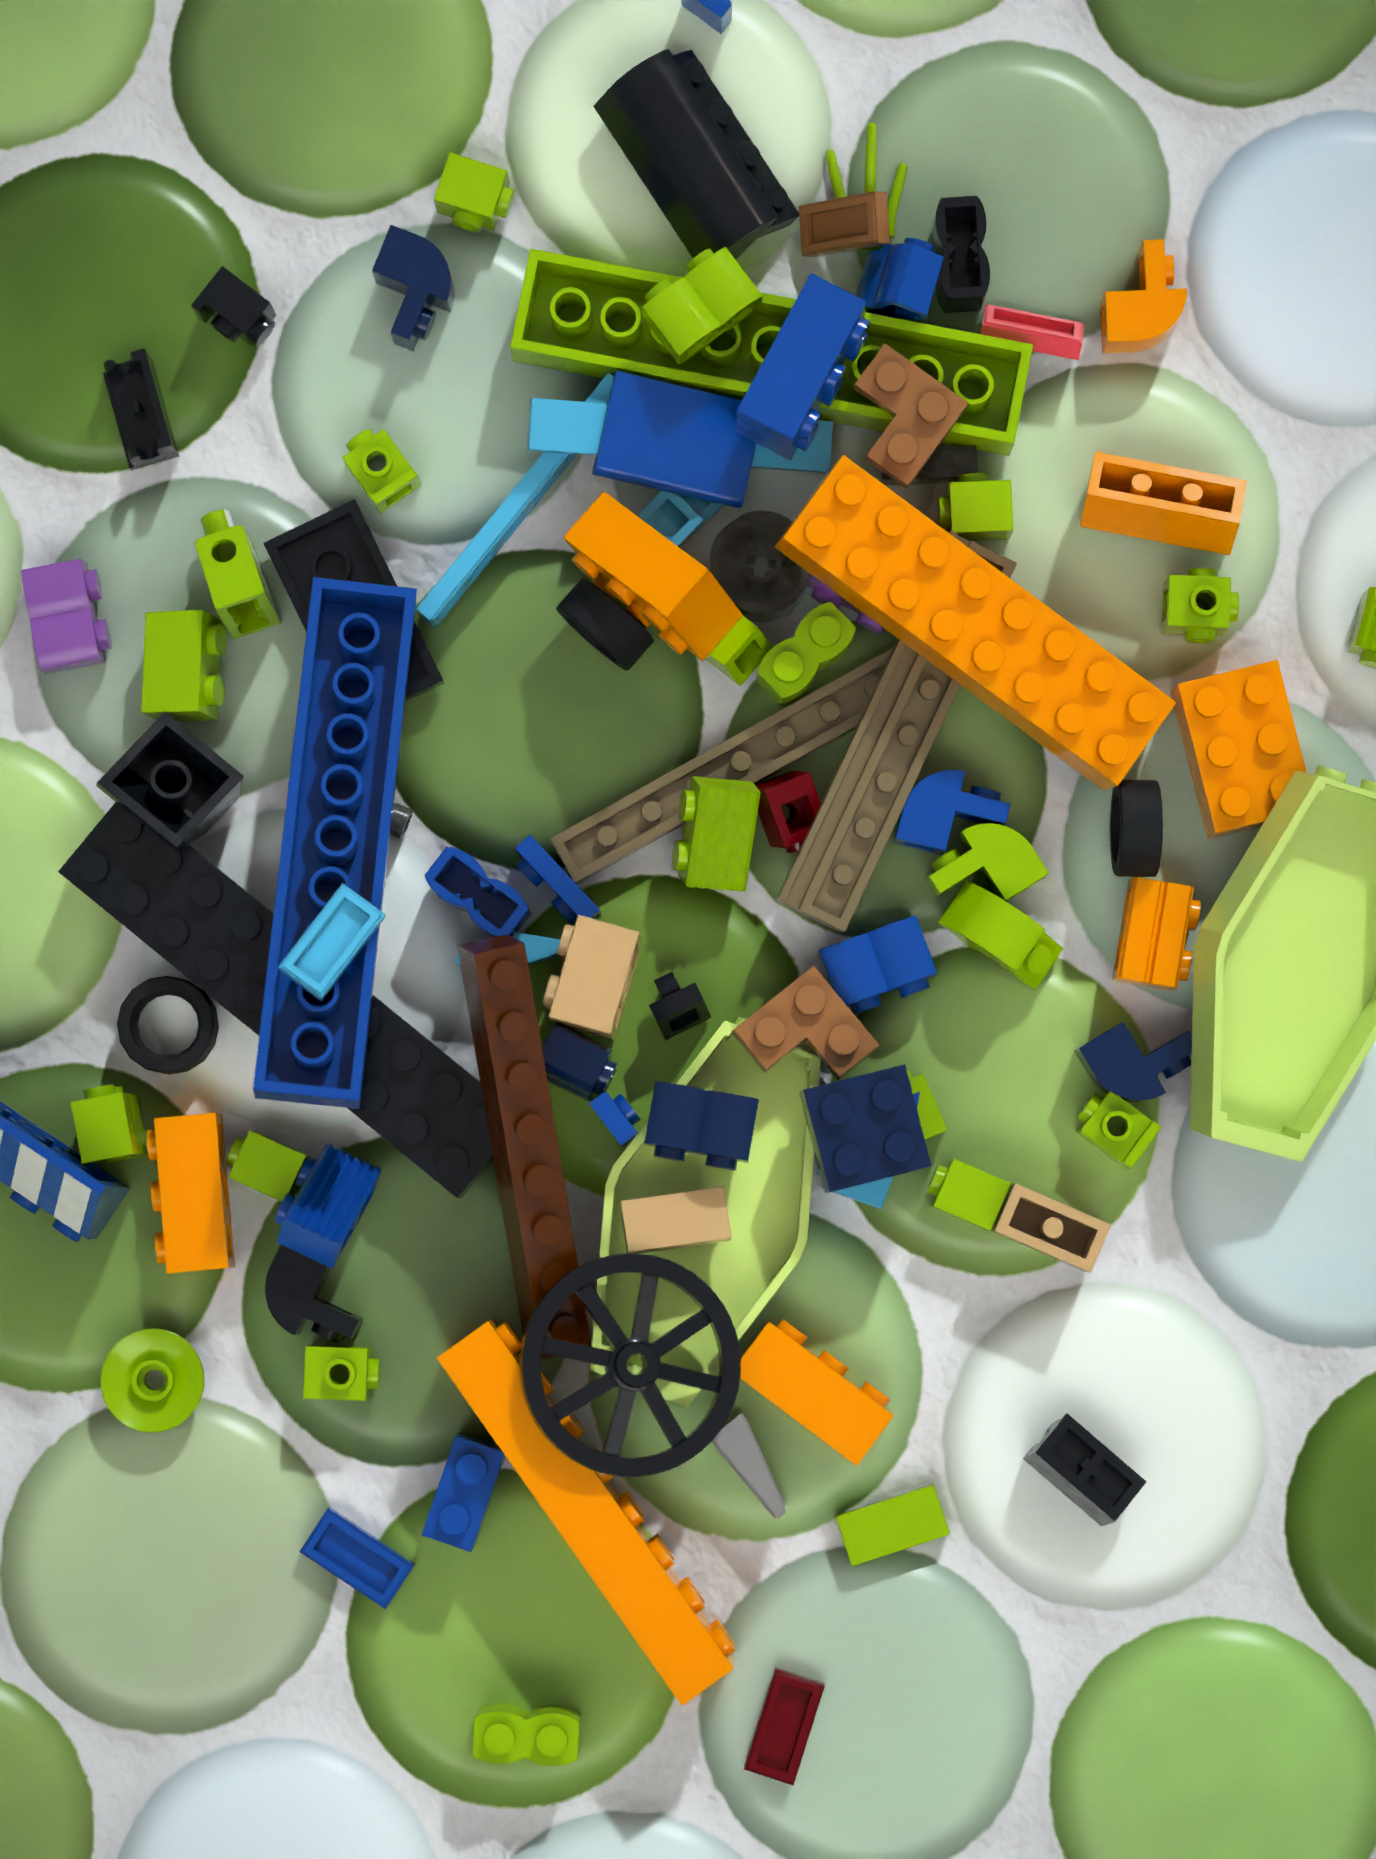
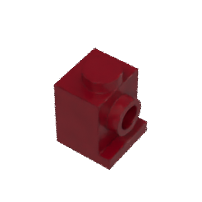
(800, 796)

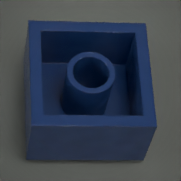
(865, 1128)

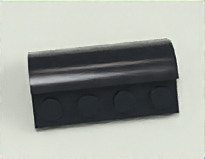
(694, 155)

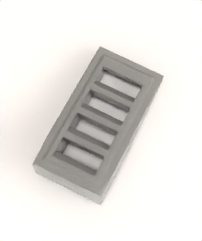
(743, 1453)

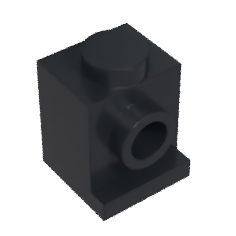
(235, 309)

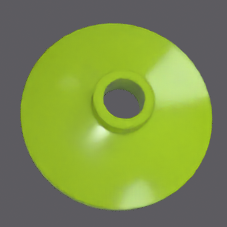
(126, 1385)

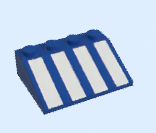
(54, 1179)

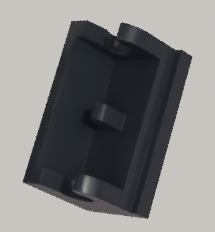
(140, 410)
(1085, 1470)

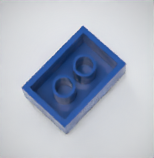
(803, 368)

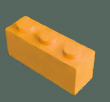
(1163, 503)
(191, 1193)
(815, 1390)

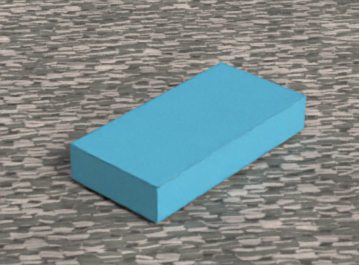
(331, 942)

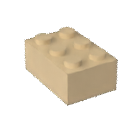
(594, 976)

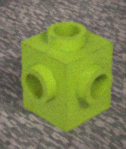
(1183, 615)

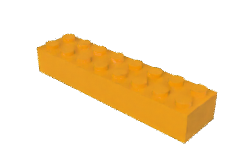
(975, 624)
(593, 1518)

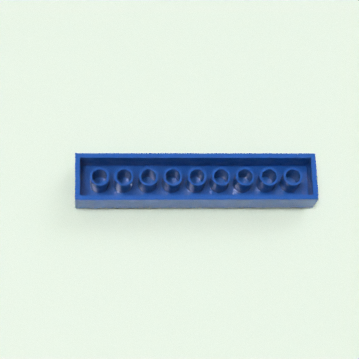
(335, 832)

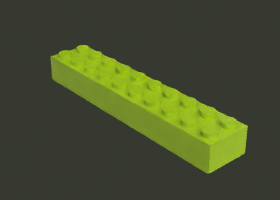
(591, 322)

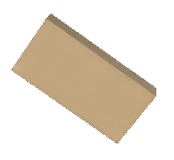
(675, 1220)

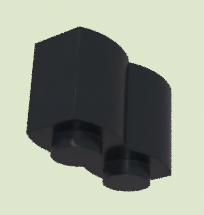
(959, 237)

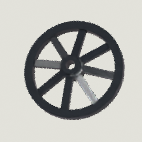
(615, 1363)

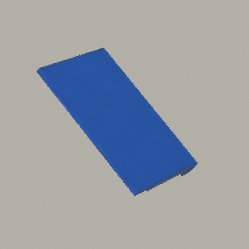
(674, 440)

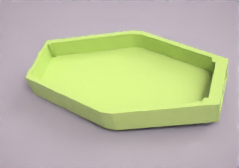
(1288, 971)
(763, 1199)

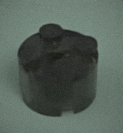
(740, 545)

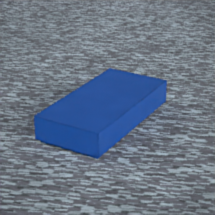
(357, 1557)

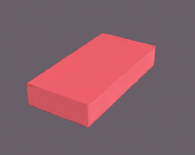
(1046, 333)

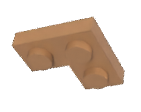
(921, 412)
(809, 1013)

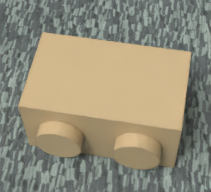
(1051, 1227)

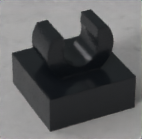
(679, 1007)

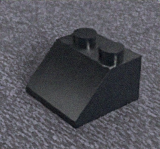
(173, 783)

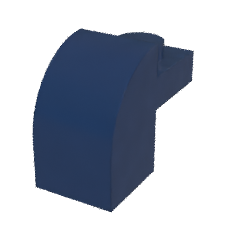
(420, 273)
(1122, 1069)

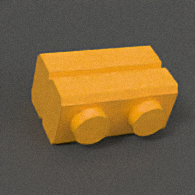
(1155, 934)

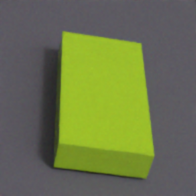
(892, 1524)

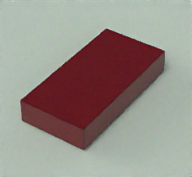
(784, 1726)

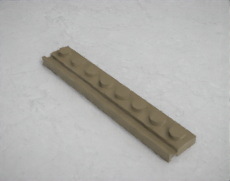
(873, 781)

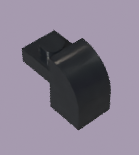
(293, 1297)

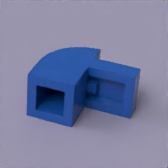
(935, 802)

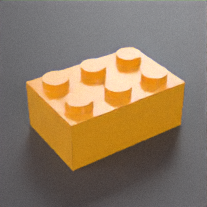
(652, 577)
(1238, 744)

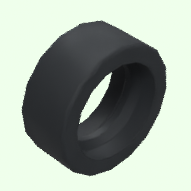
(605, 624)
(1136, 828)
(136, 1002)

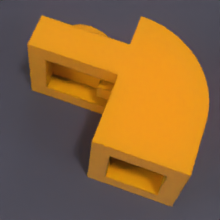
(1144, 316)

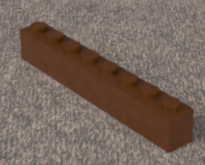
(521, 1129)

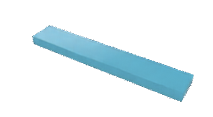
(578, 426)
(500, 526)

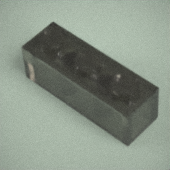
(943, 466)

